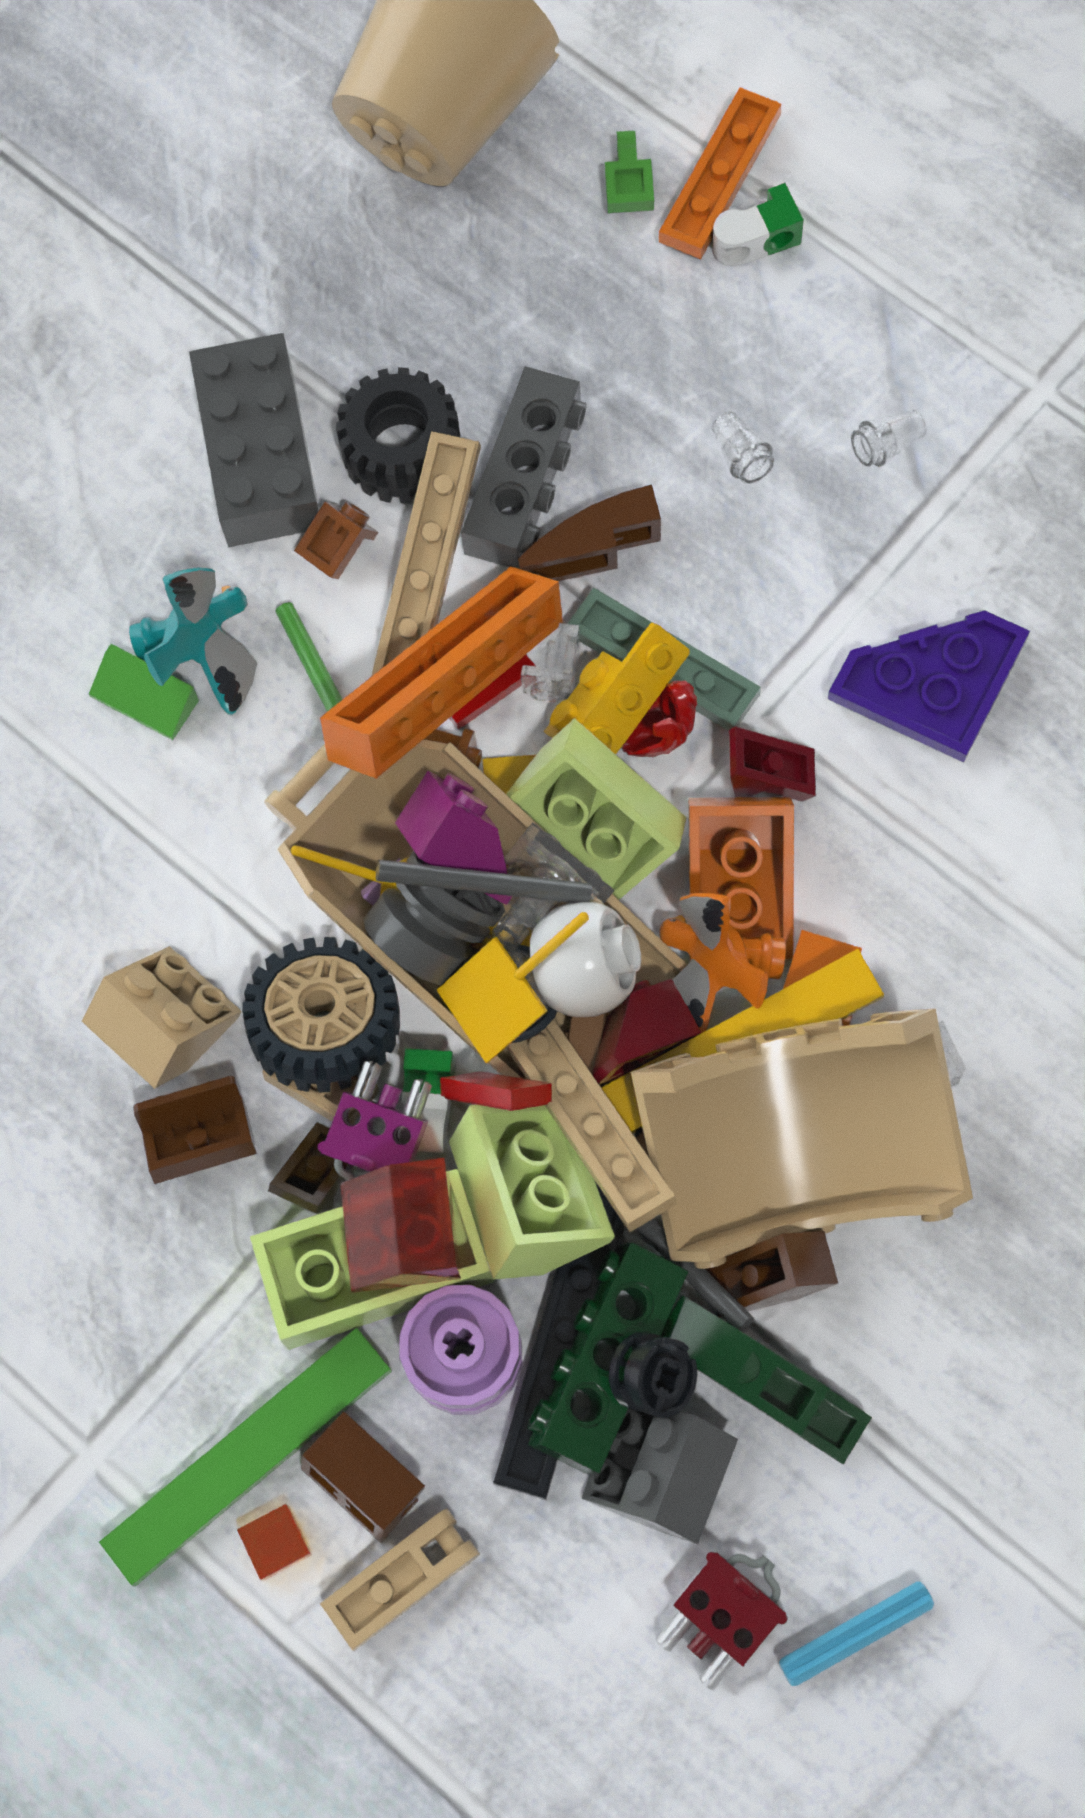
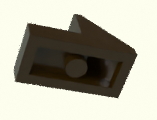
(309, 1175)

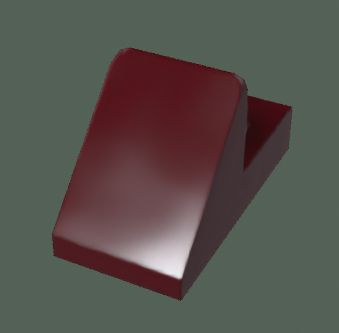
(770, 766)

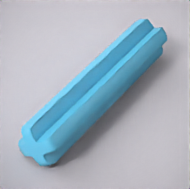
(856, 1633)

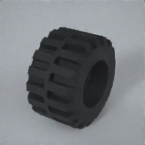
(384, 404)

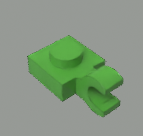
(628, 179)

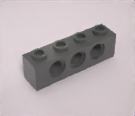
(538, 400)

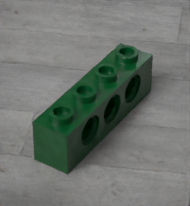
(654, 1287)

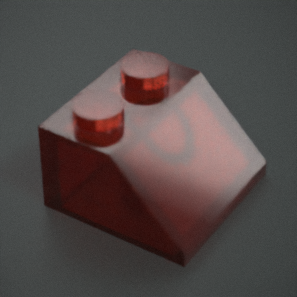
(400, 1226)

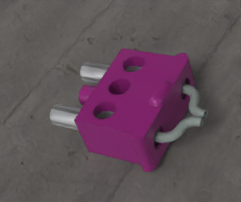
(359, 1142)

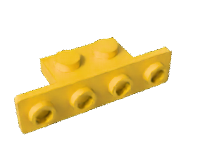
(619, 694)

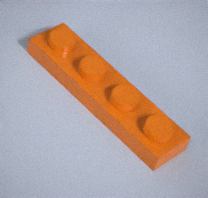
(720, 172)

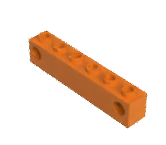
(441, 672)

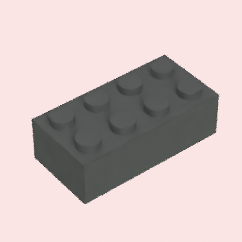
(254, 439)

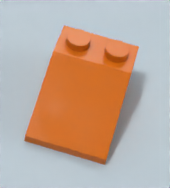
(748, 854)

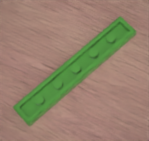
(244, 1457)

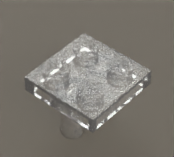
(542, 857)

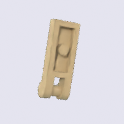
(397, 1580)

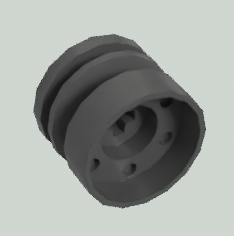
(431, 927)

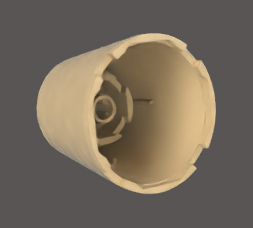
(441, 79)

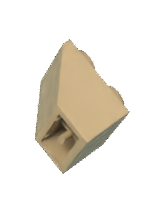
(159, 1015)

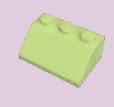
(598, 808)
(527, 1191)

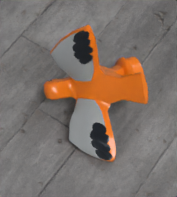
(719, 955)

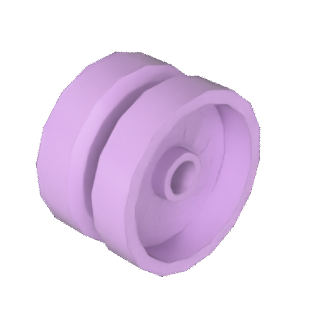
(457, 1317)

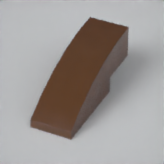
(591, 538)

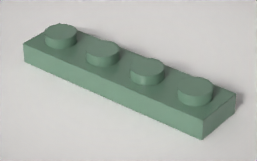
(615, 629)

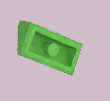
(130, 689)

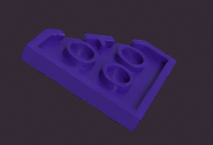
(933, 680)

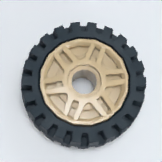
(325, 1048)

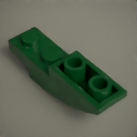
(767, 1380)

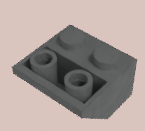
(663, 1472)

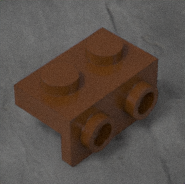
(195, 1129)

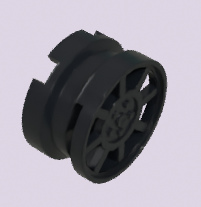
(656, 1376)

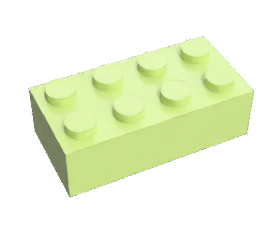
(310, 1280)

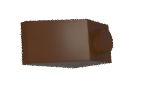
(778, 1270)

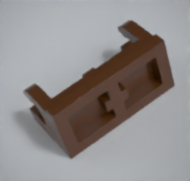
(362, 1477)

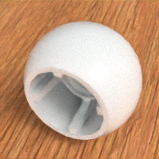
(592, 967)

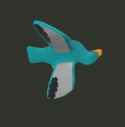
(196, 635)

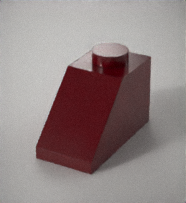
(642, 1029)

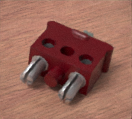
(744, 1602)

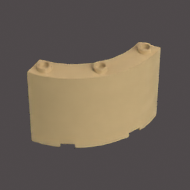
(803, 1133)

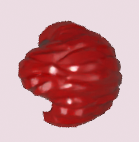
(665, 723)

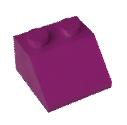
(451, 827)

